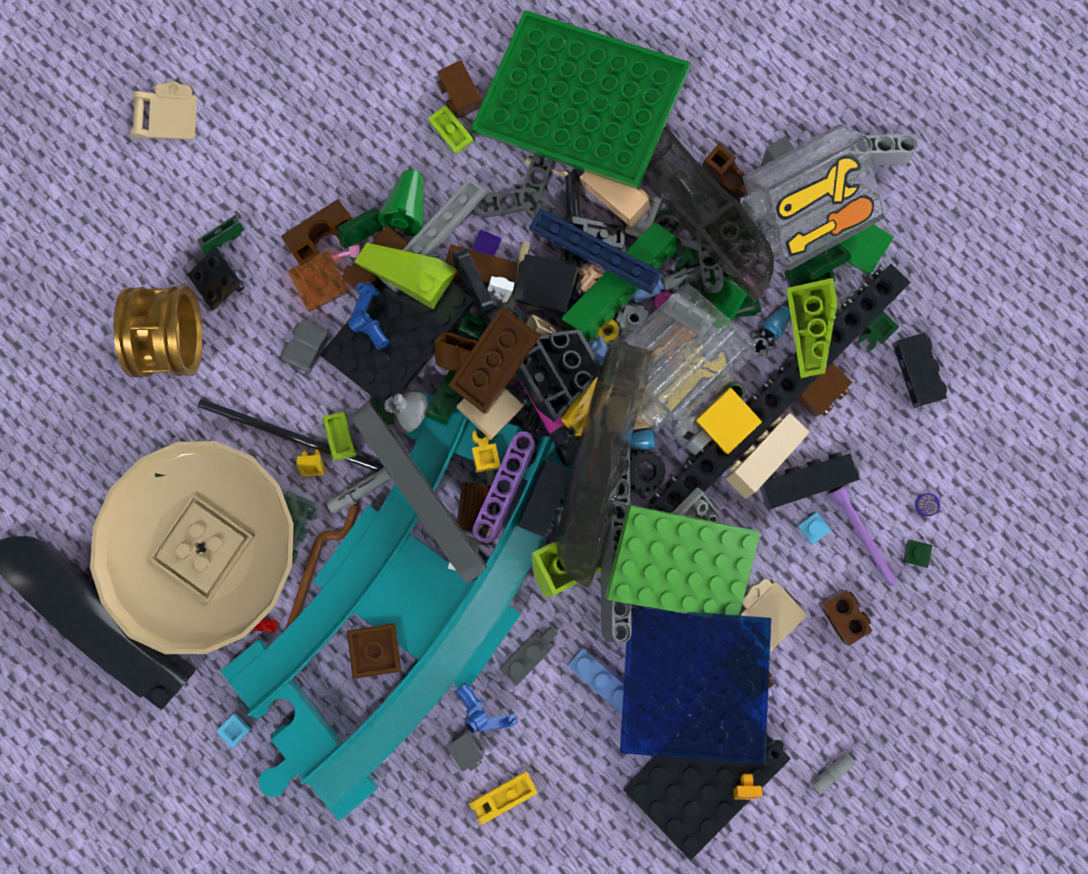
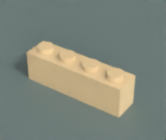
(767, 455)

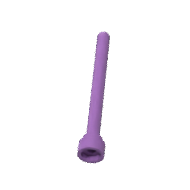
(841, 497)

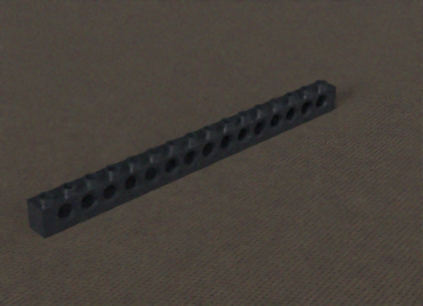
(893, 284)

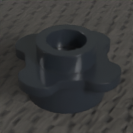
(779, 757)

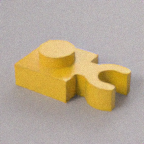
(484, 455)

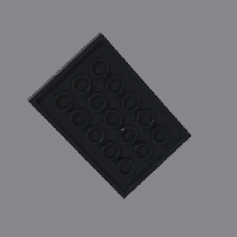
(411, 337)
(694, 796)

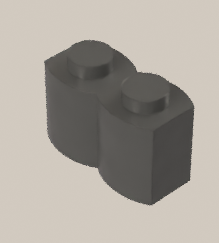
(305, 346)

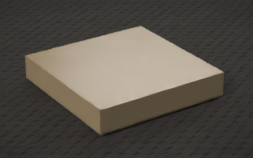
(498, 416)

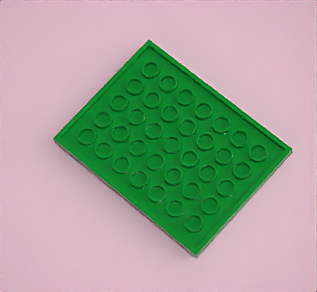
(581, 98)

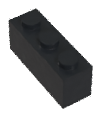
(920, 370)
(544, 499)

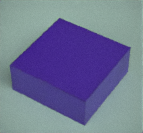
(487, 243)

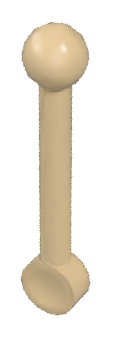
(564, 173)

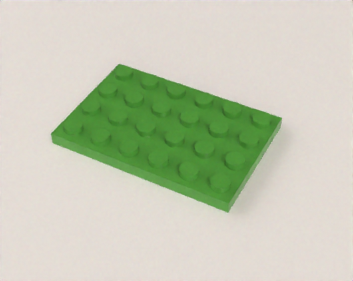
(681, 563)

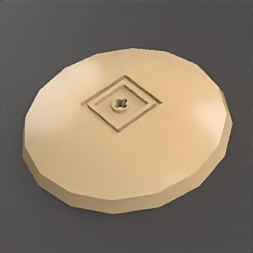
(150, 556)

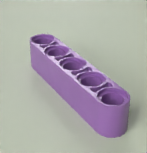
(504, 475)

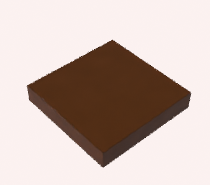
(374, 651)

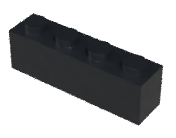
(809, 481)

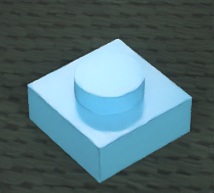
(814, 528)
(233, 730)

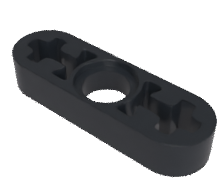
(472, 281)

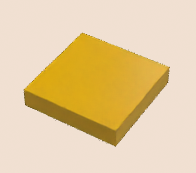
(728, 420)

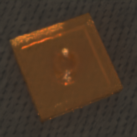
(318, 281)

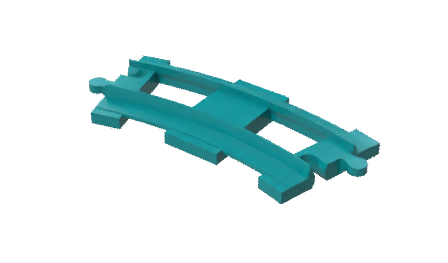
(385, 580)

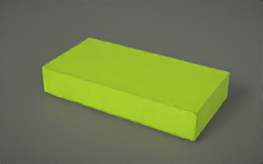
(339, 436)

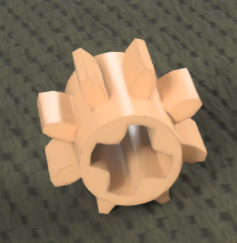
(589, 277)

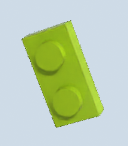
(450, 130)

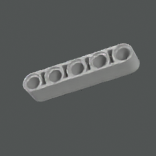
(896, 148)

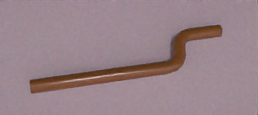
(313, 558)

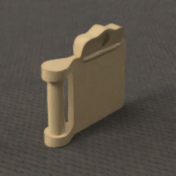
(170, 112)
(772, 601)

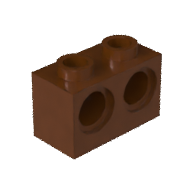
(841, 620)

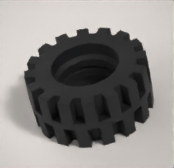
(658, 466)

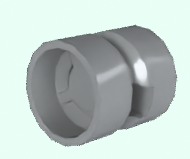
(695, 441)

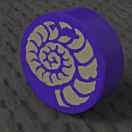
(927, 504)

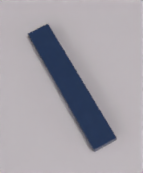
(596, 251)

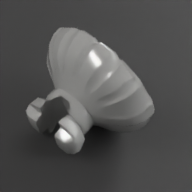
(407, 410)

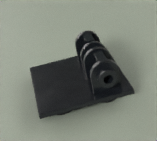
(215, 278)

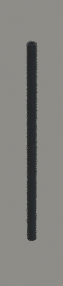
(284, 433)

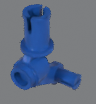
(360, 318)
(476, 718)

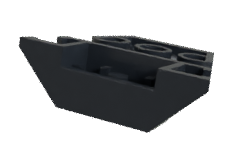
(558, 371)

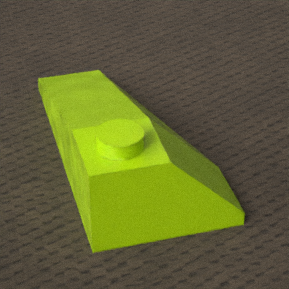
(412, 273)
(812, 319)
(550, 573)

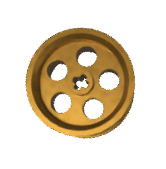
(158, 331)

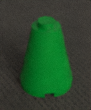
(405, 204)

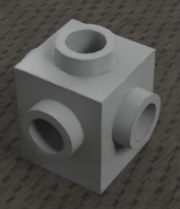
(626, 325)

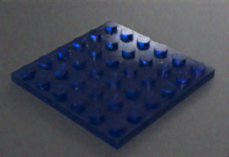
(696, 686)

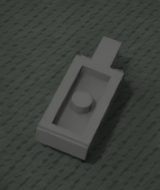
(528, 656)

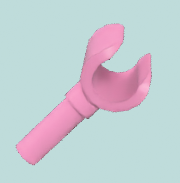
(353, 251)

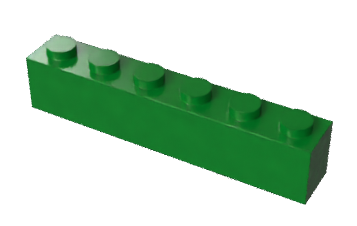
(611, 292)

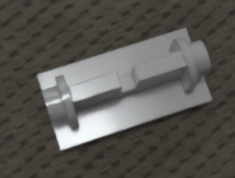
(689, 314)

